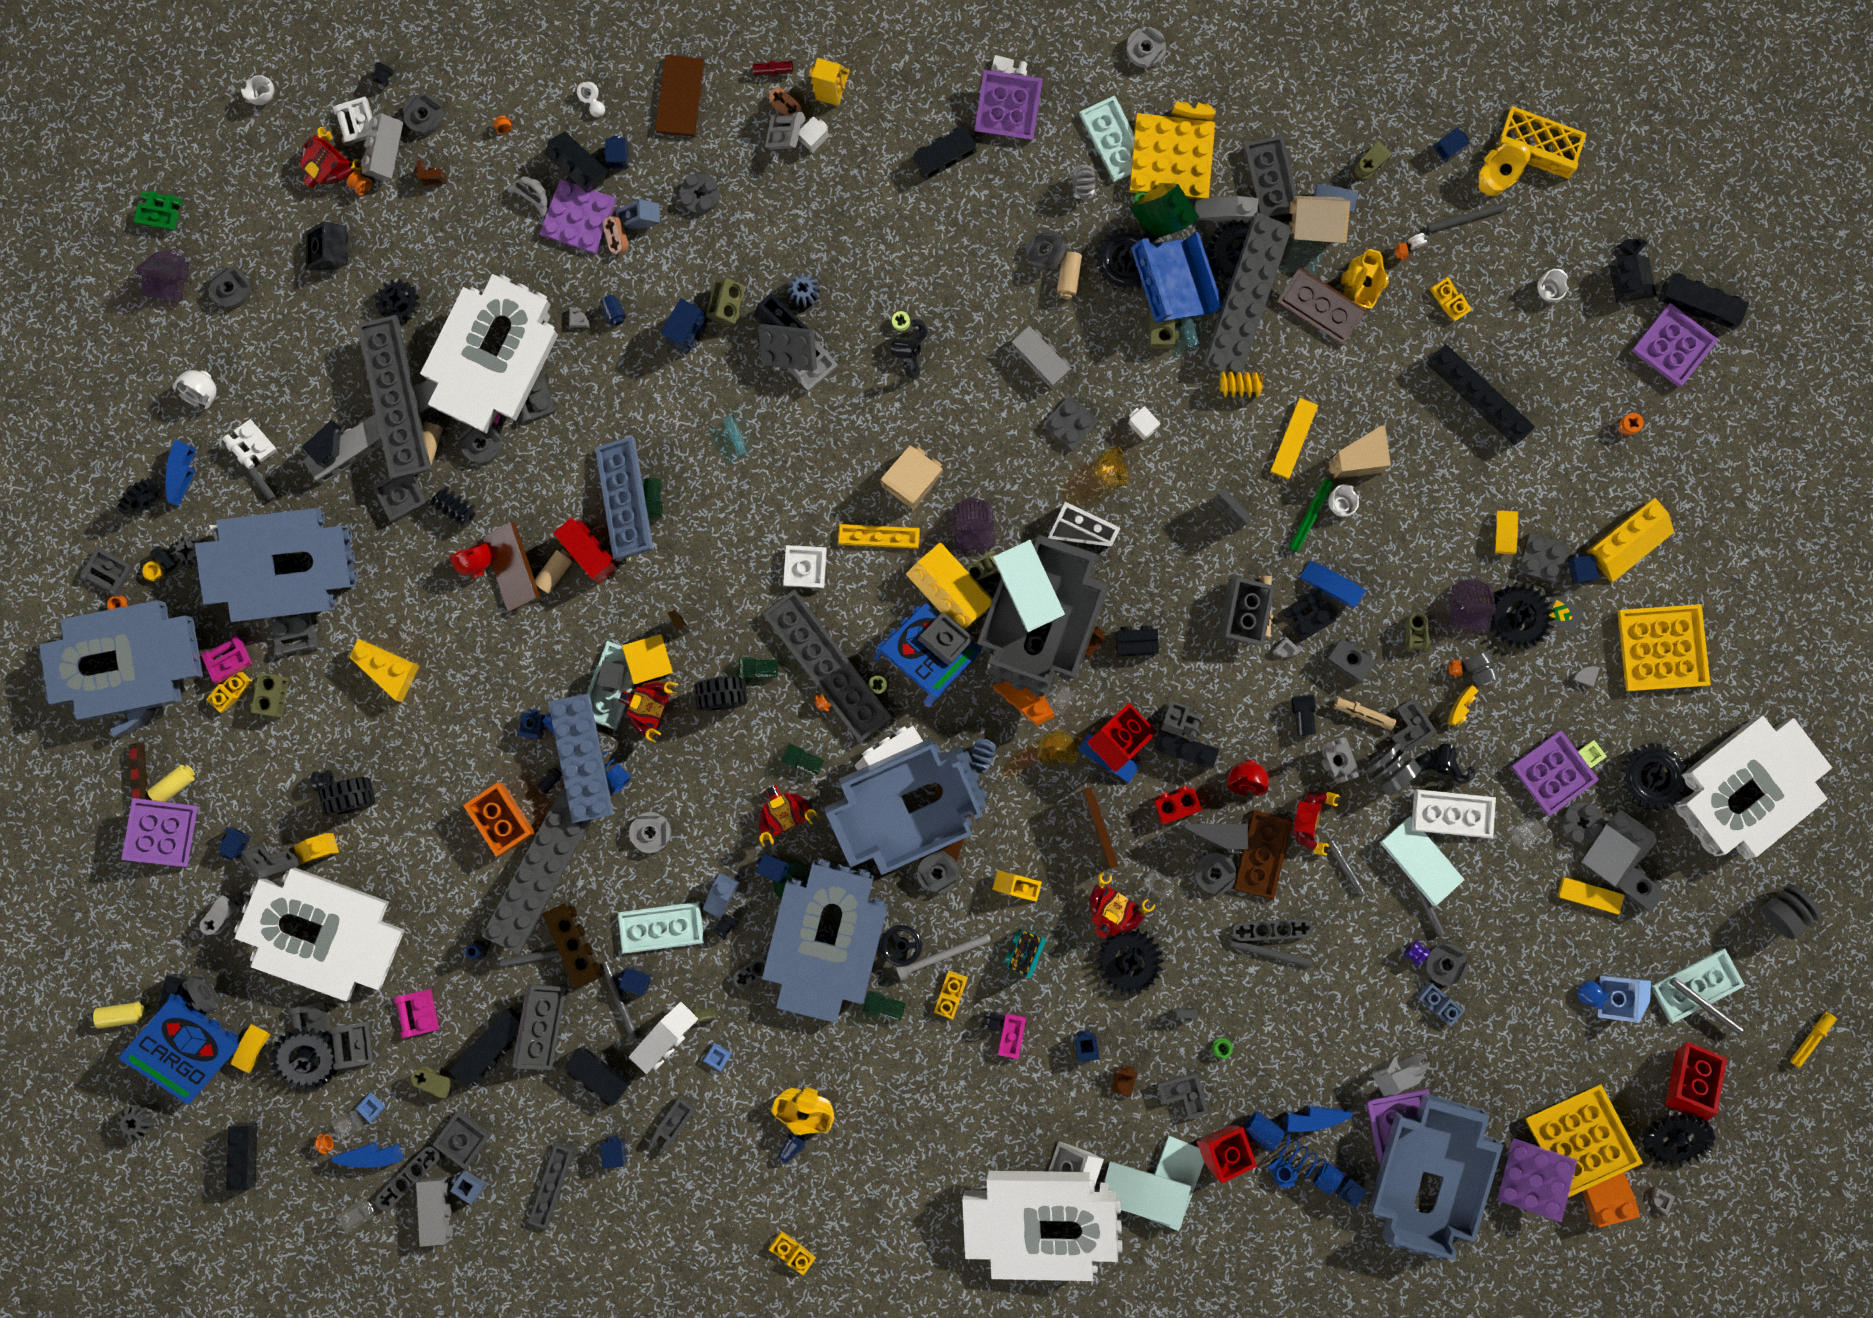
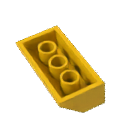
(1632, 539)
(950, 587)

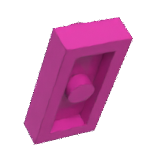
(1012, 1036)

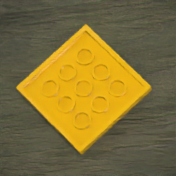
(1172, 153)
(1663, 647)
(1587, 1131)

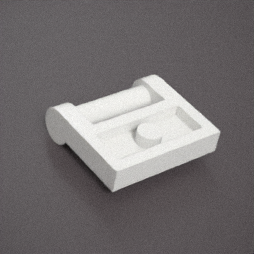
(360, 116)

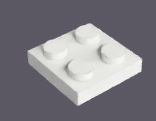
(805, 566)

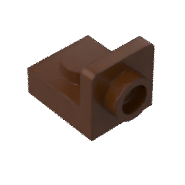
(431, 176)
(1096, 639)
(1123, 1080)

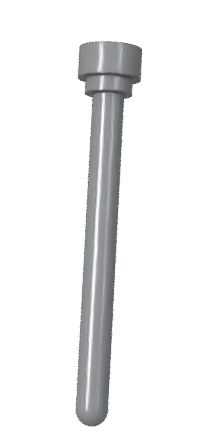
(905, 971)

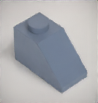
(639, 214)
(720, 895)

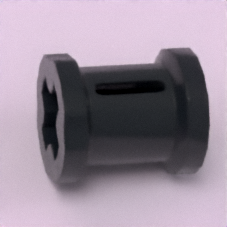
(724, 926)

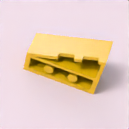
(828, 81)
(385, 668)

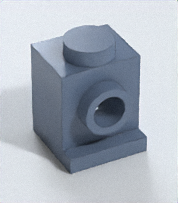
(471, 1194)

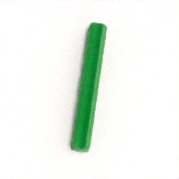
(1311, 515)

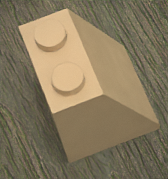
(1319, 218)
(1363, 457)
(912, 476)

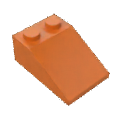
(1611, 1202)

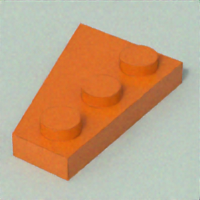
(1031, 706)

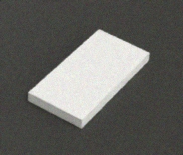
(1453, 813)

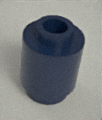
(612, 310)

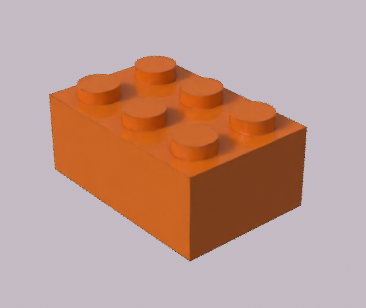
(499, 819)

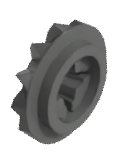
(180, 545)

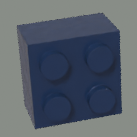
(684, 326)

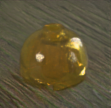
(1111, 468)
(1057, 747)

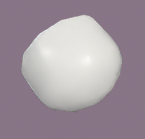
(258, 90)
(1553, 285)
(1343, 500)

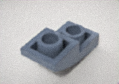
(1331, 191)
(135, 720)
(1440, 1004)

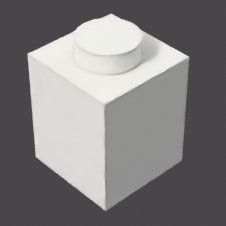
(813, 134)
(1143, 422)

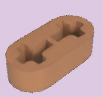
(788, 101)
(615, 235)

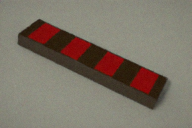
(138, 770)

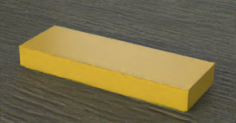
(1591, 895)

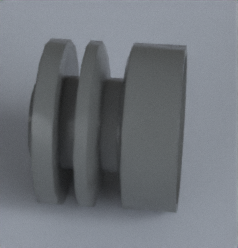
(1393, 769)
(1791, 911)

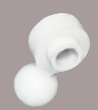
(596, 108)

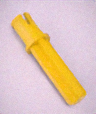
(1819, 1030)

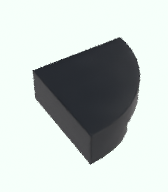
(1632, 246)

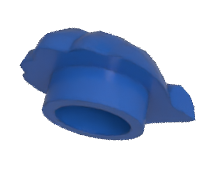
(1592, 994)
(1283, 1174)

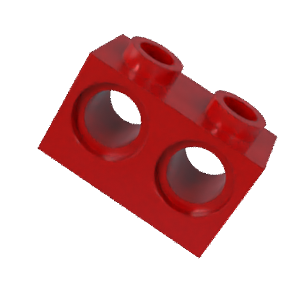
(1178, 809)

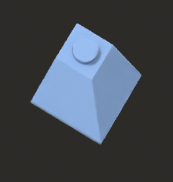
(1626, 1000)

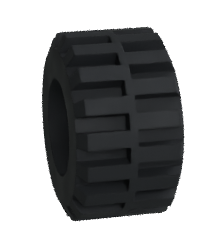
(720, 693)
(346, 796)

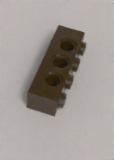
(554, 919)

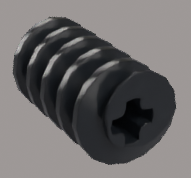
(453, 507)

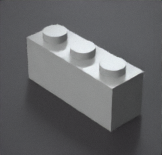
(381, 147)
(1041, 357)
(433, 1211)

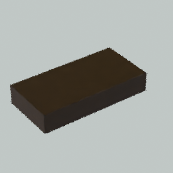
(678, 622)

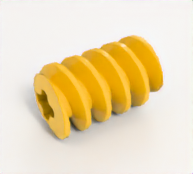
(1241, 385)

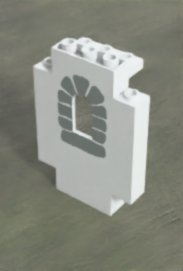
(475, 382)
(1782, 766)
(349, 948)
(1007, 1218)

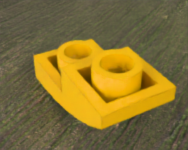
(1201, 112)
(1449, 299)
(1506, 532)
(229, 692)
(1459, 710)
(950, 994)
(249, 1048)
(792, 1252)

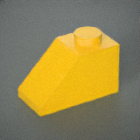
(316, 848)
(1016, 885)

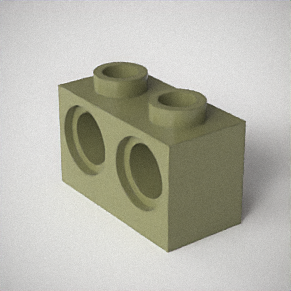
(722, 300)
(1166, 327)
(275, 696)

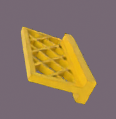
(1539, 157)

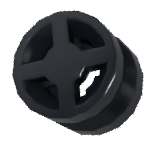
(381, 74)
(321, 779)
(992, 1021)

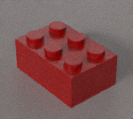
(586, 550)
(1122, 737)
(1696, 1081)

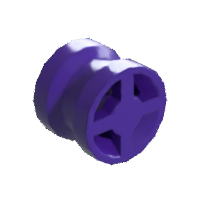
(1416, 953)

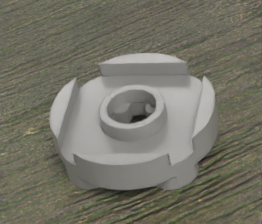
(1157, 48)
(642, 824)

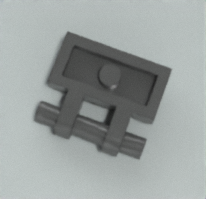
(1177, 718)

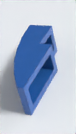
(178, 471)
(1332, 584)
(1125, 772)
(1315, 1119)
(369, 1156)

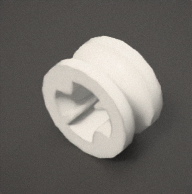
(1417, 241)

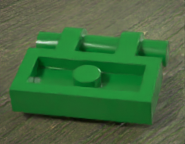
(156, 216)

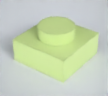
(1592, 753)

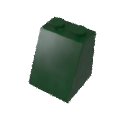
(1164, 210)

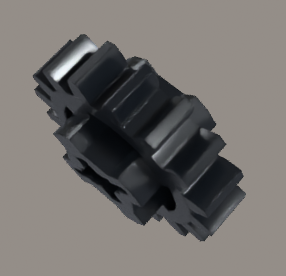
(391, 294)
(138, 497)

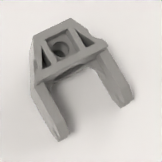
(1348, 768)
(1400, 1075)

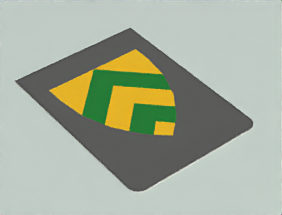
(1566, 614)

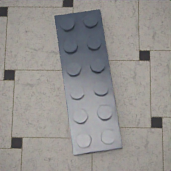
(624, 498)
(580, 758)

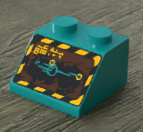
(1025, 952)

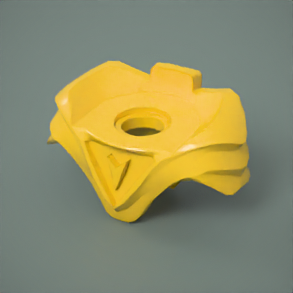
(1511, 152)
(1366, 265)
(806, 1101)

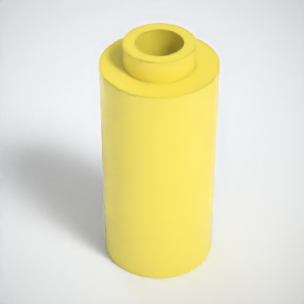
(171, 783)
(118, 1015)

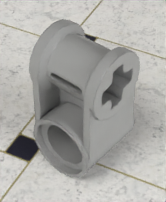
(221, 914)

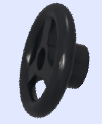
(917, 945)

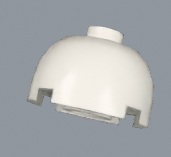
(195, 384)

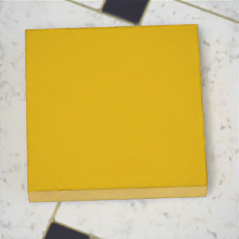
(647, 659)

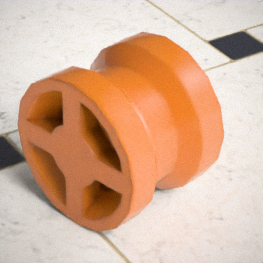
(359, 182)
(1626, 424)

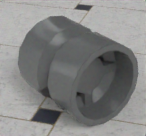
(1481, 668)

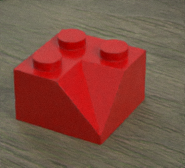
(1227, 1153)

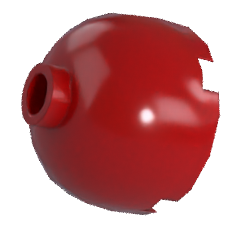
(472, 560)
(1248, 777)

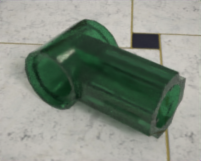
(652, 494)
(751, 668)
(800, 759)
(878, 1005)

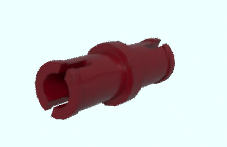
(773, 68)

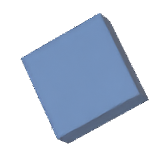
(717, 1057)
(370, 1107)

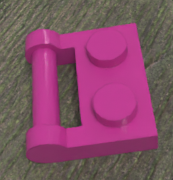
(229, 663)
(423, 1013)

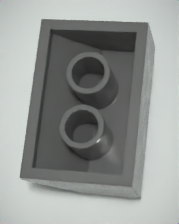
(1245, 611)

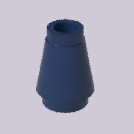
(480, 950)
(791, 1147)

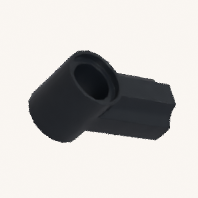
(1304, 709)

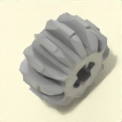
(1083, 182)

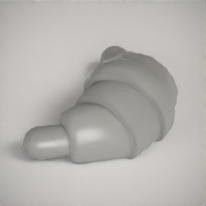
(532, 191)

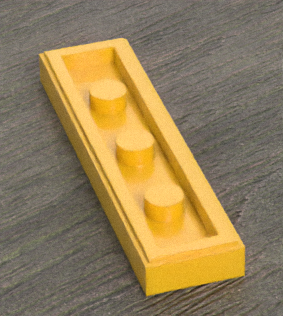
(1294, 438)
(878, 536)

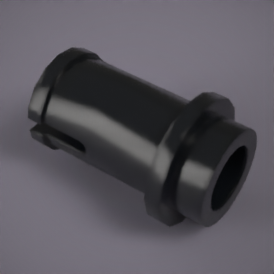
(159, 554)
(549, 780)

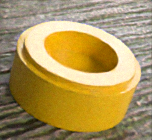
(153, 571)

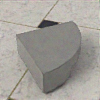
(577, 319)
(1286, 649)
(1587, 676)
(1662, 1200)

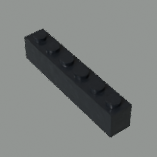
(1480, 395)

